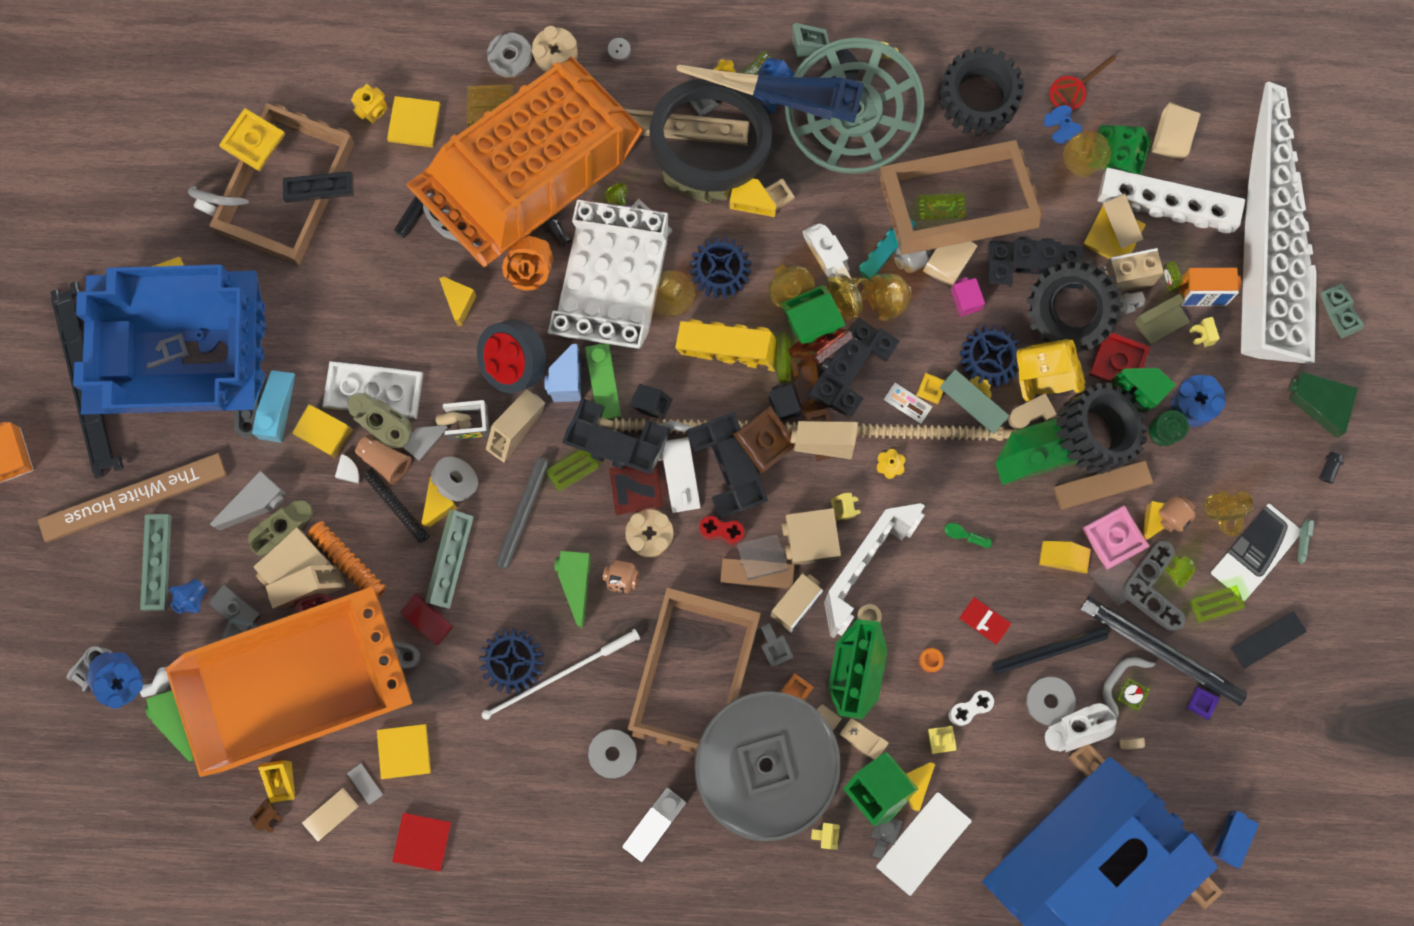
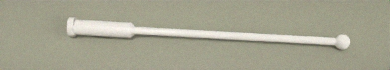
(606, 650)

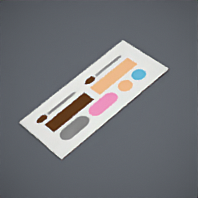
(908, 403)

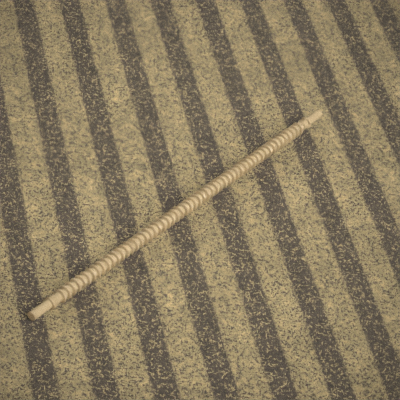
(861, 430)

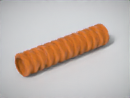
(345, 560)

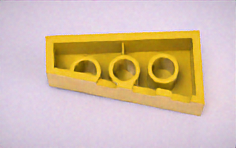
(728, 343)

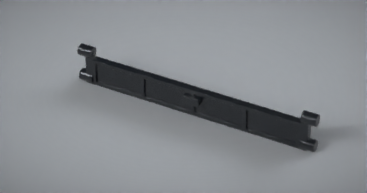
(72, 342)

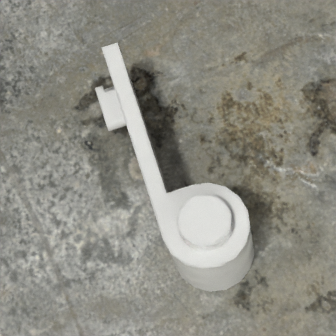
(680, 475)

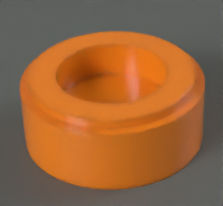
(931, 660)

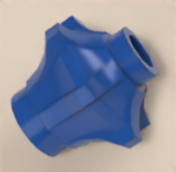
(188, 597)

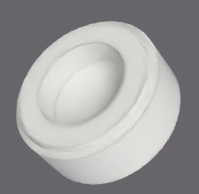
(205, 207)

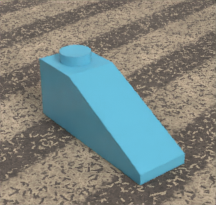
(274, 407)

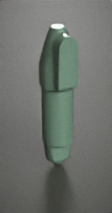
(1305, 534)

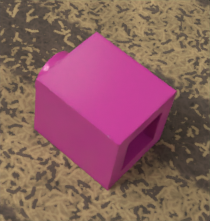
(967, 296)

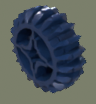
(713, 261)
(986, 347)
(511, 672)

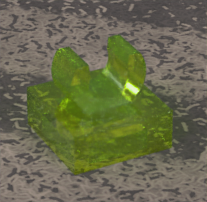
(1182, 572)

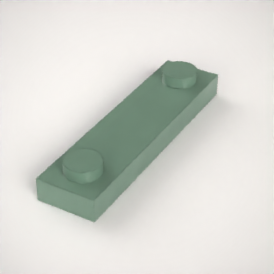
(449, 559)
(155, 562)

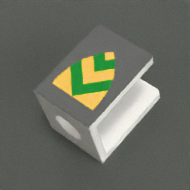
(464, 407)

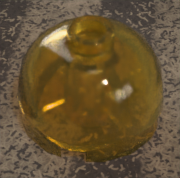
(889, 295)

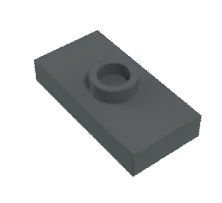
(230, 604)

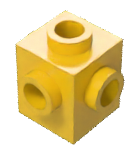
(369, 103)

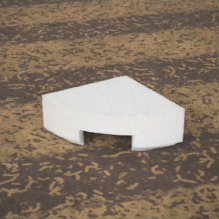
(347, 470)

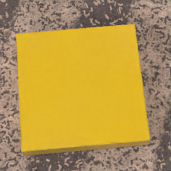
(414, 121)
(252, 139)
(1103, 238)
(403, 751)

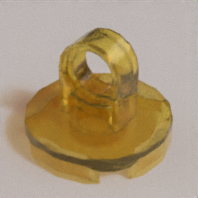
(1087, 153)
(789, 283)
(674, 294)
(847, 296)
(1229, 507)

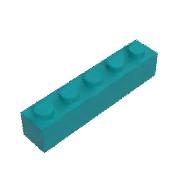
(881, 255)

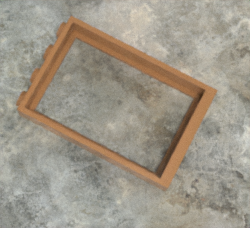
(221, 220)
(965, 231)
(704, 607)

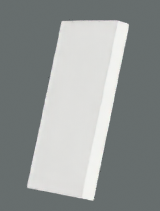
(393, 386)

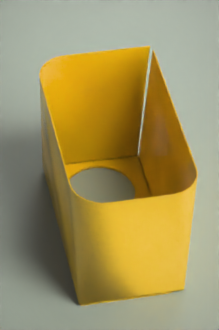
(322, 431)

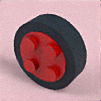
(511, 356)

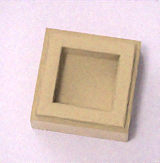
(780, 193)

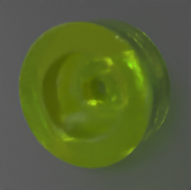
(616, 193)

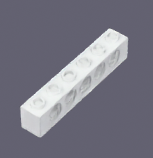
(1182, 195)

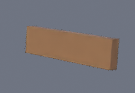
(1103, 485)

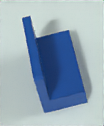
(1235, 839)

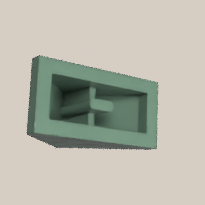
(808, 39)

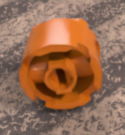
(528, 263)

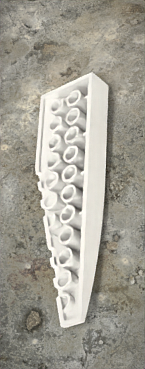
(1277, 261)

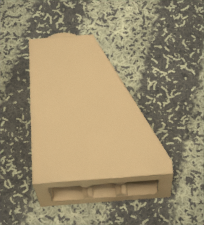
(514, 425)
(825, 438)
(288, 557)
(306, 582)

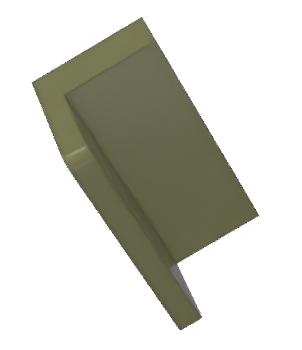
(1162, 319)

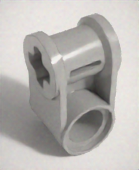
(80, 669)

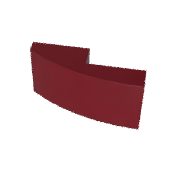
(426, 620)

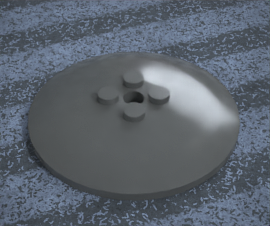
(801, 773)

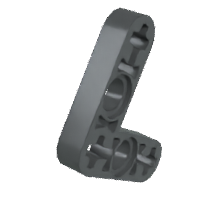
(1145, 584)

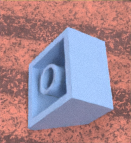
(565, 377)

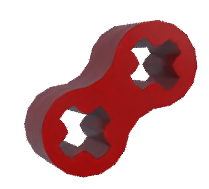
(721, 530)

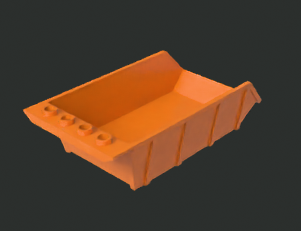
(526, 160)
(287, 682)

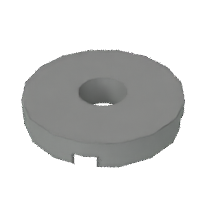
(509, 67)
(462, 471)
(1057, 688)
(598, 750)

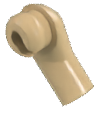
(454, 417)

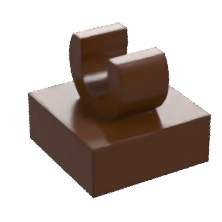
(264, 815)

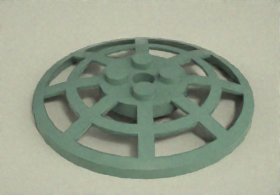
(871, 105)

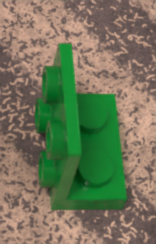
(1128, 147)

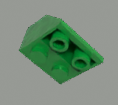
(812, 314)
(1150, 385)
(880, 789)

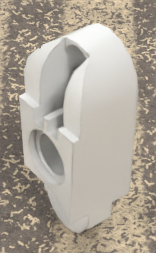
(826, 250)
(1062, 737)

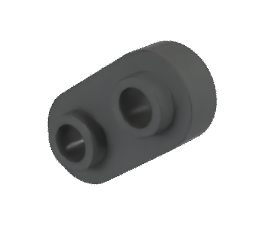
(245, 417)
(401, 650)

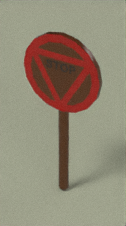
(1070, 90)

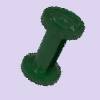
(1168, 428)

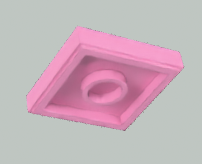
(1115, 537)

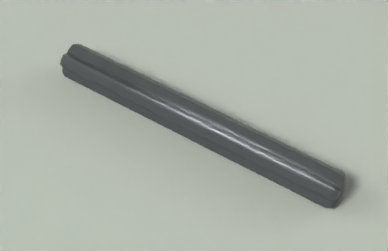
(522, 513)

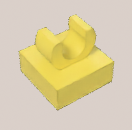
(1208, 332)
(844, 507)
(942, 739)
(828, 835)

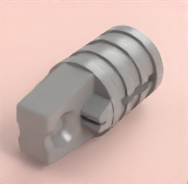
(1131, 301)

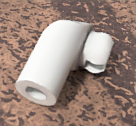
(158, 685)

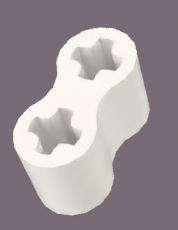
(971, 708)

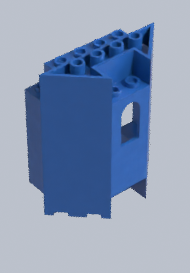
(139, 307)
(1054, 867)

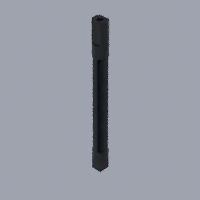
(1164, 651)

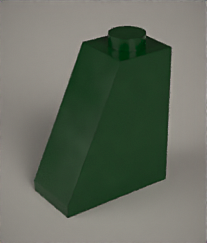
(1324, 401)

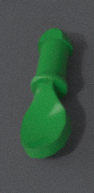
(956, 531)

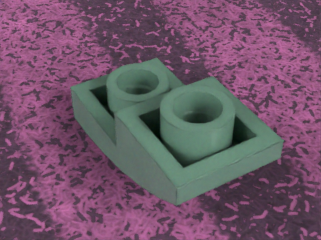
(1340, 311)

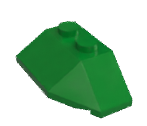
(1032, 453)
(858, 669)

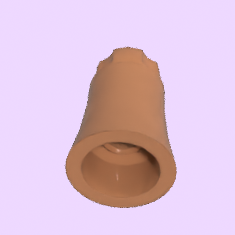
(383, 459)

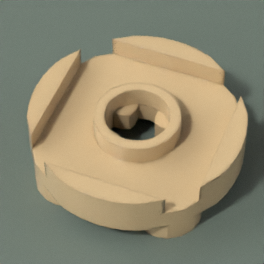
(549, 38)
(660, 542)

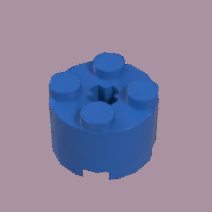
(1207, 391)
(114, 691)

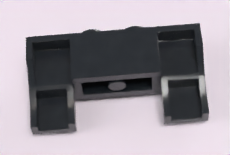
(1027, 257)
(840, 370)
(621, 448)
(735, 465)

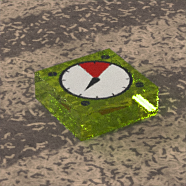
(1172, 276)
(1133, 694)

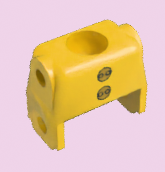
(1049, 369)

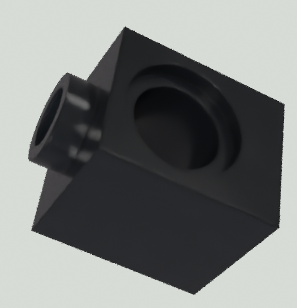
(651, 401)
(784, 402)

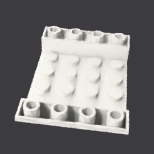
(611, 274)
(897, 521)

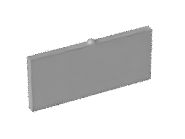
(365, 784)

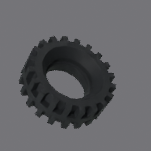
(1075, 272)

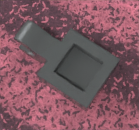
(775, 649)
(885, 834)

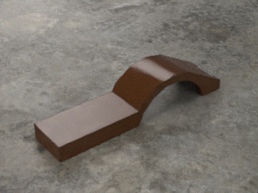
(805, 377)

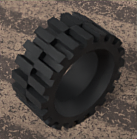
(988, 66)
(1119, 415)

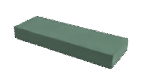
(974, 401)

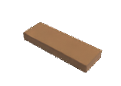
(735, 574)

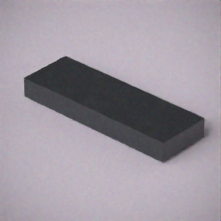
(318, 187)
(1268, 639)

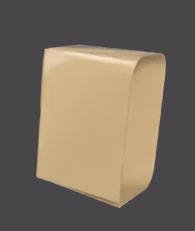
(1175, 132)
(949, 262)

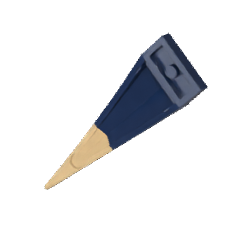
(816, 96)

